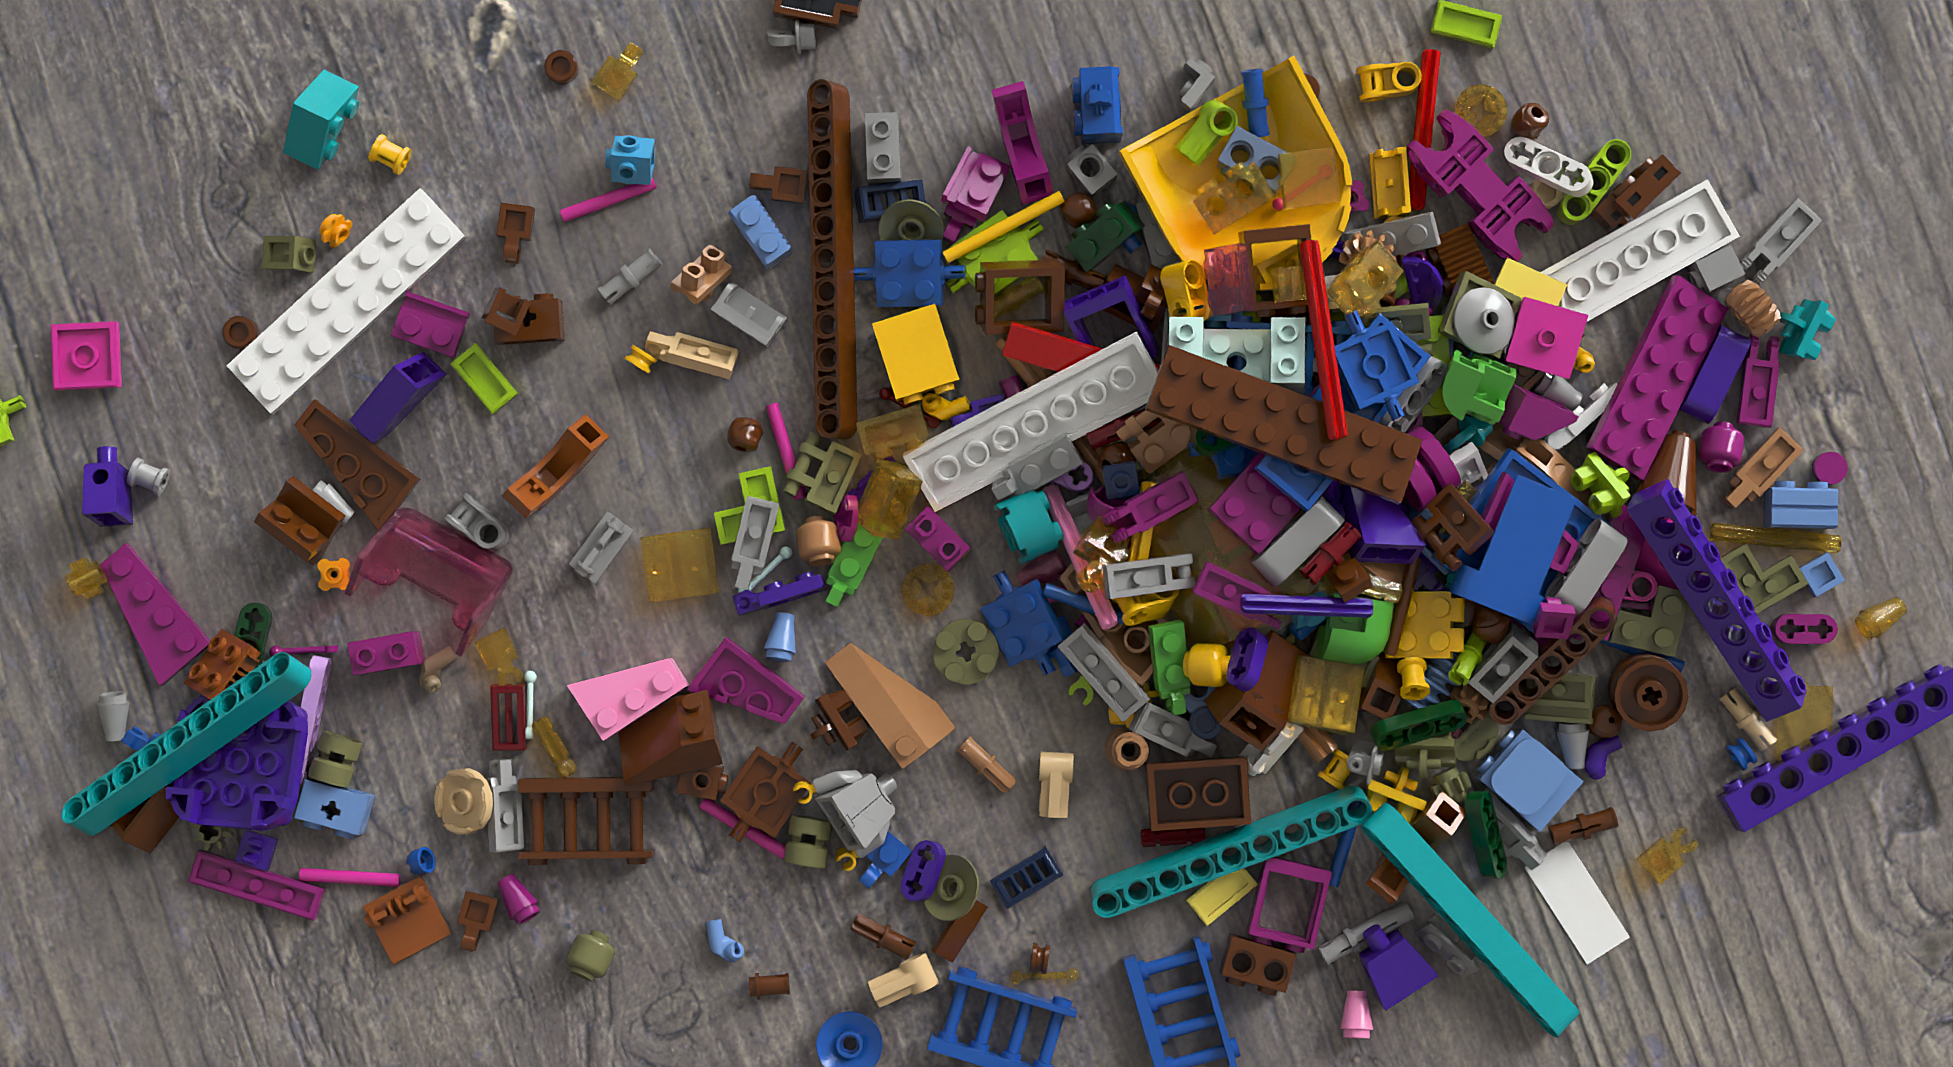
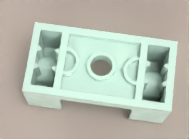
(1270, 353)

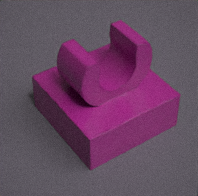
(1553, 619)

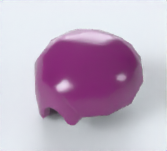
(1099, 505)

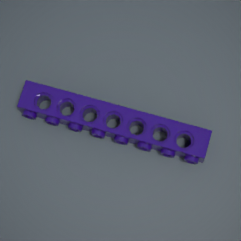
(1770, 697)
(1737, 793)

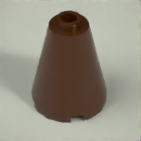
(1676, 463)

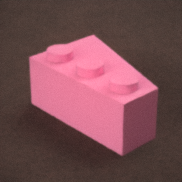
(627, 695)

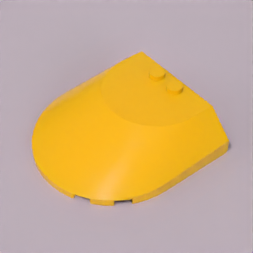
(1171, 180)

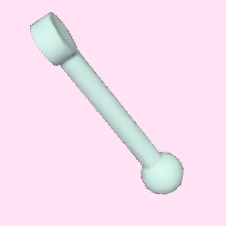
(784, 553)
(529, 677)

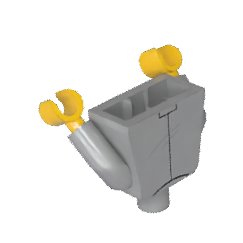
(855, 808)

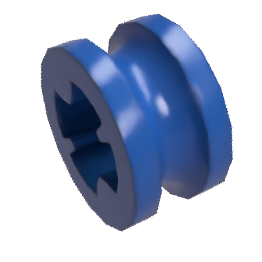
(1741, 753)

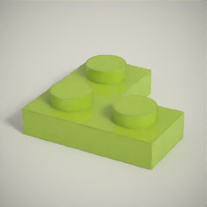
(754, 483)

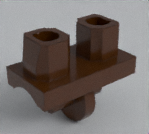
(846, 733)

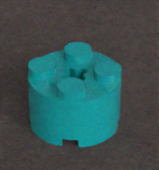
(1028, 525)

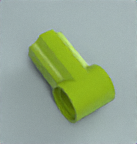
(1204, 134)

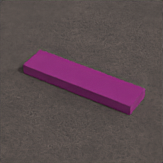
(256, 885)

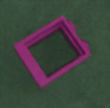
(1267, 935)

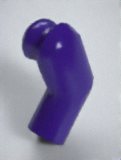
(1597, 756)

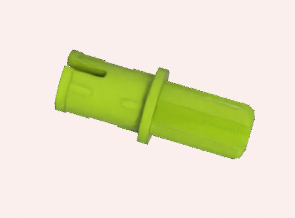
(1467, 660)

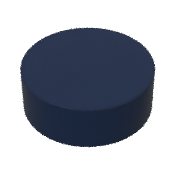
(1203, 723)

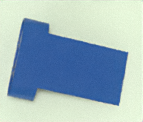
(1518, 552)

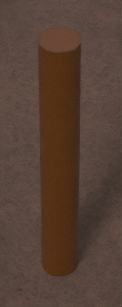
(1402, 607)

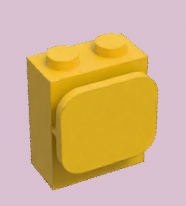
(916, 354)

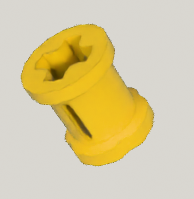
(390, 154)
(1413, 678)
(1336, 770)

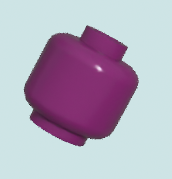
(1721, 447)

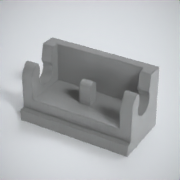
(749, 314)

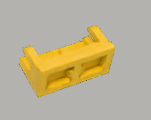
(1389, 183)

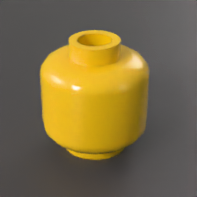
(1206, 664)

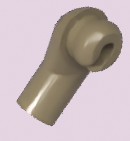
(432, 668)

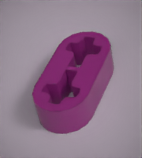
(1804, 636)

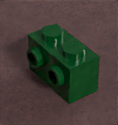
(1105, 236)

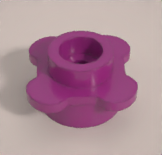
(1359, 203)

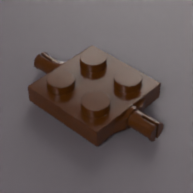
(764, 792)

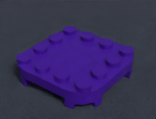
(249, 779)

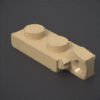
(693, 353)

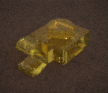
(616, 75)

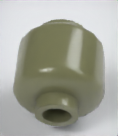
(590, 955)

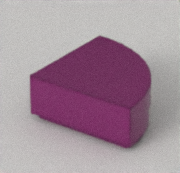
(847, 518)

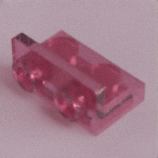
(1228, 279)

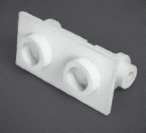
(1262, 761)

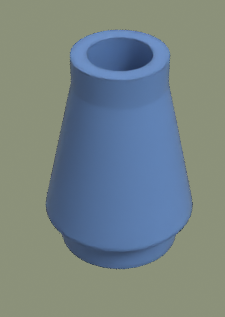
(781, 639)

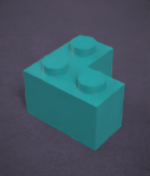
(318, 119)

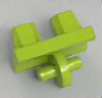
(1604, 482)

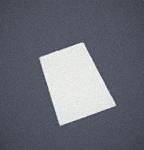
(1578, 903)

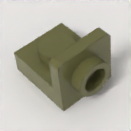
(288, 253)

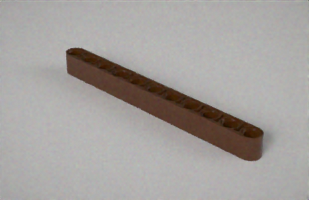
(825, 245)

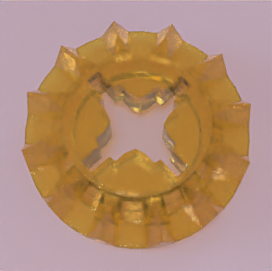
(1493, 102)
(929, 574)

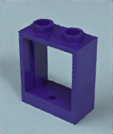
(1104, 297)

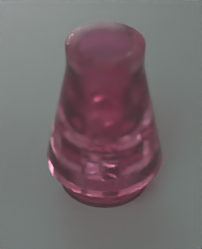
(1044, 568)

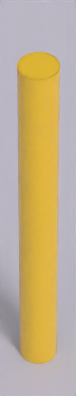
(1003, 227)

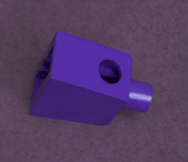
(105, 490)
(1393, 966)

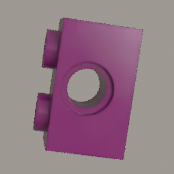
(386, 653)

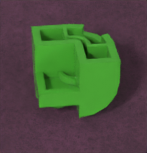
(1477, 387)
(1355, 638)

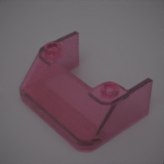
(438, 562)

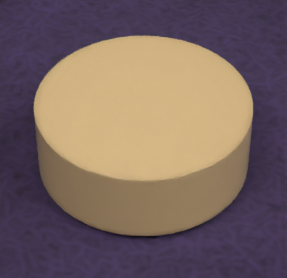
(1547, 194)

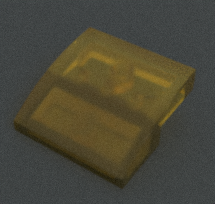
(679, 565)
(1326, 694)

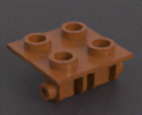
(220, 663)
(406, 920)

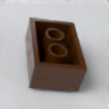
(1198, 793)

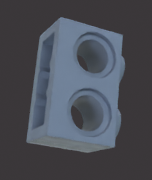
(1259, 151)

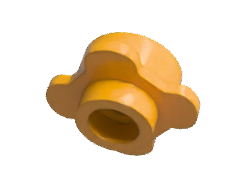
(335, 230)
(327, 567)

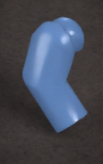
(721, 944)

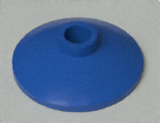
(841, 1026)

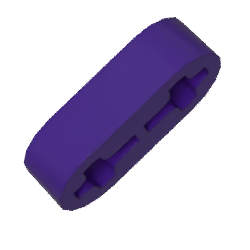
(1247, 659)
(923, 871)

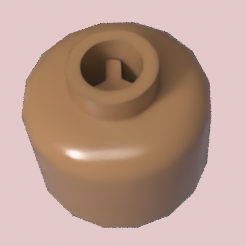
(818, 541)

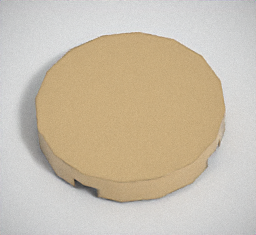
(463, 801)

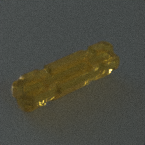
(1391, 590)
(554, 747)

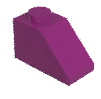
(1533, 415)

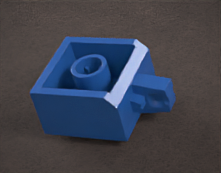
(1099, 105)

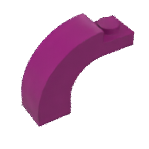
(1021, 142)

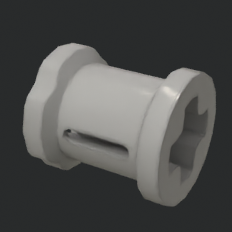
(148, 477)

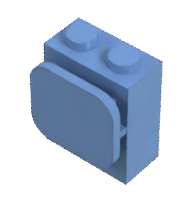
(1528, 778)

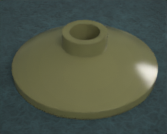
(895, 218)
(944, 902)

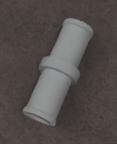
(630, 276)

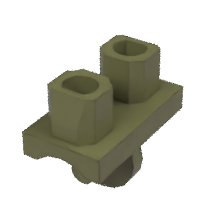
(1428, 754)

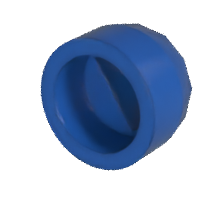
(427, 858)

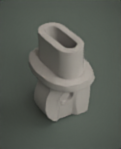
(800, 35)

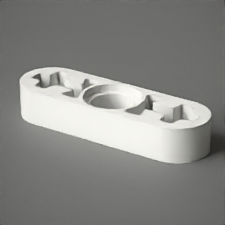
(1555, 179)

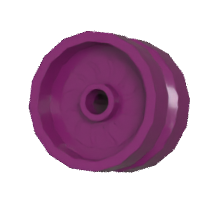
(1431, 471)

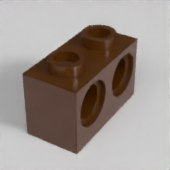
(1259, 957)

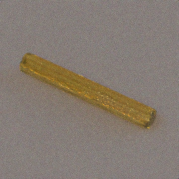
(1775, 537)

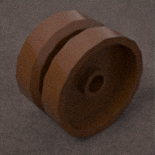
(1659, 707)

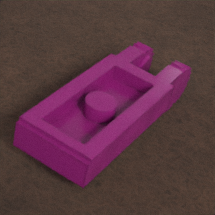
(1759, 385)
(1153, 505)
(1226, 590)

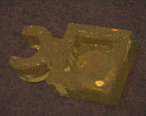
(498, 652)
(1663, 858)

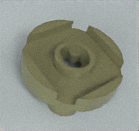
(981, 661)

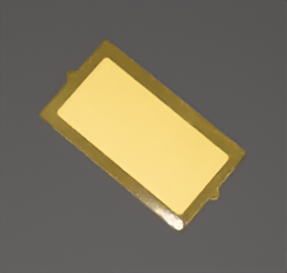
(1800, 724)

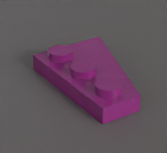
(744, 681)

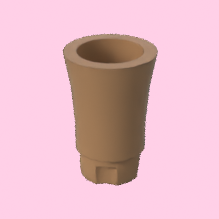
(1114, 746)

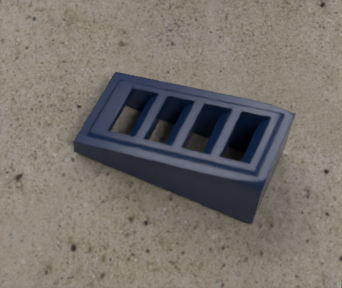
(861, 200)
(1049, 862)

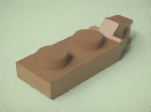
(1762, 468)

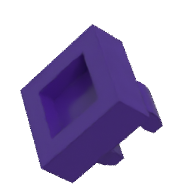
(256, 850)

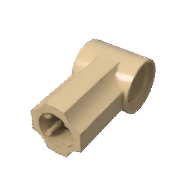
(1055, 776)
(909, 978)

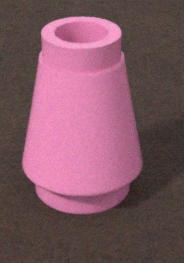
(1356, 1016)

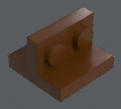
(301, 520)

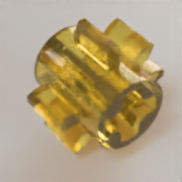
(86, 578)

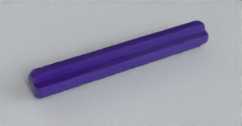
(1306, 606)

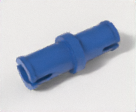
(1255, 102)

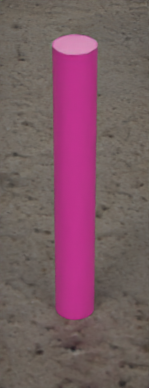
(605, 200)
(783, 442)
(753, 833)
(349, 877)

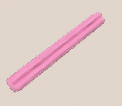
(1059, 513)

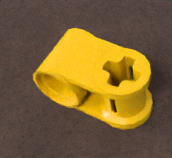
(1385, 81)
(1185, 289)
(1146, 606)

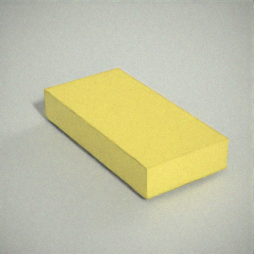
(1529, 283)
(1220, 894)

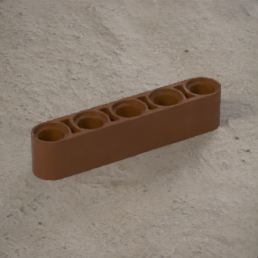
(1568, 654)

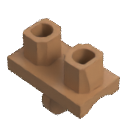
(702, 275)

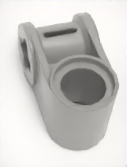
(473, 520)

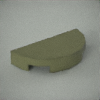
(1477, 739)

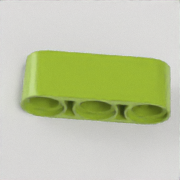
(1605, 171)

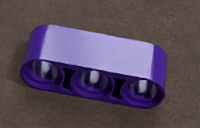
(1715, 374)

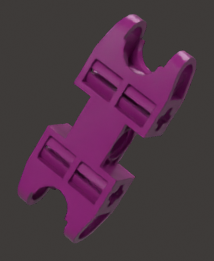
(1496, 204)

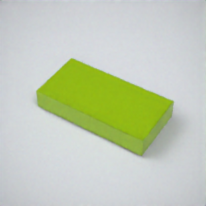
(1466, 24)
(484, 378)

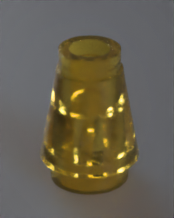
(1880, 618)

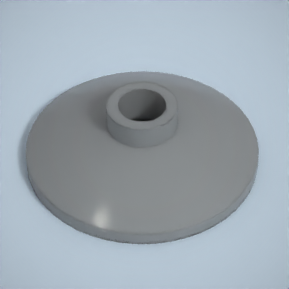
(1471, 321)

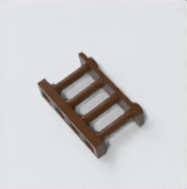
(570, 790)

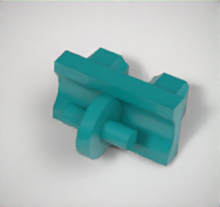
(1802, 326)

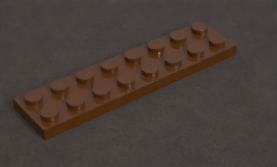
(1282, 424)

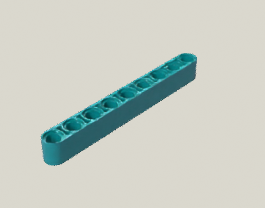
(186, 744)
(1246, 855)
(1470, 919)

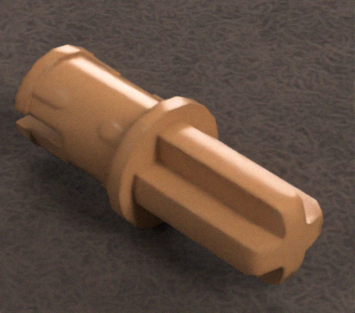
(986, 765)

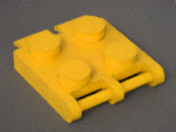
(1430, 628)

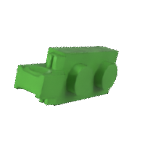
(851, 564)
(1167, 656)

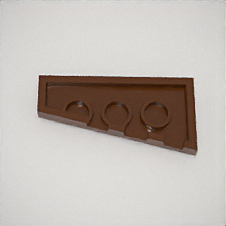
(366, 471)

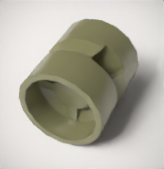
(330, 769)
(805, 852)

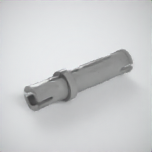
(1353, 938)

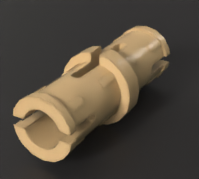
(1747, 719)

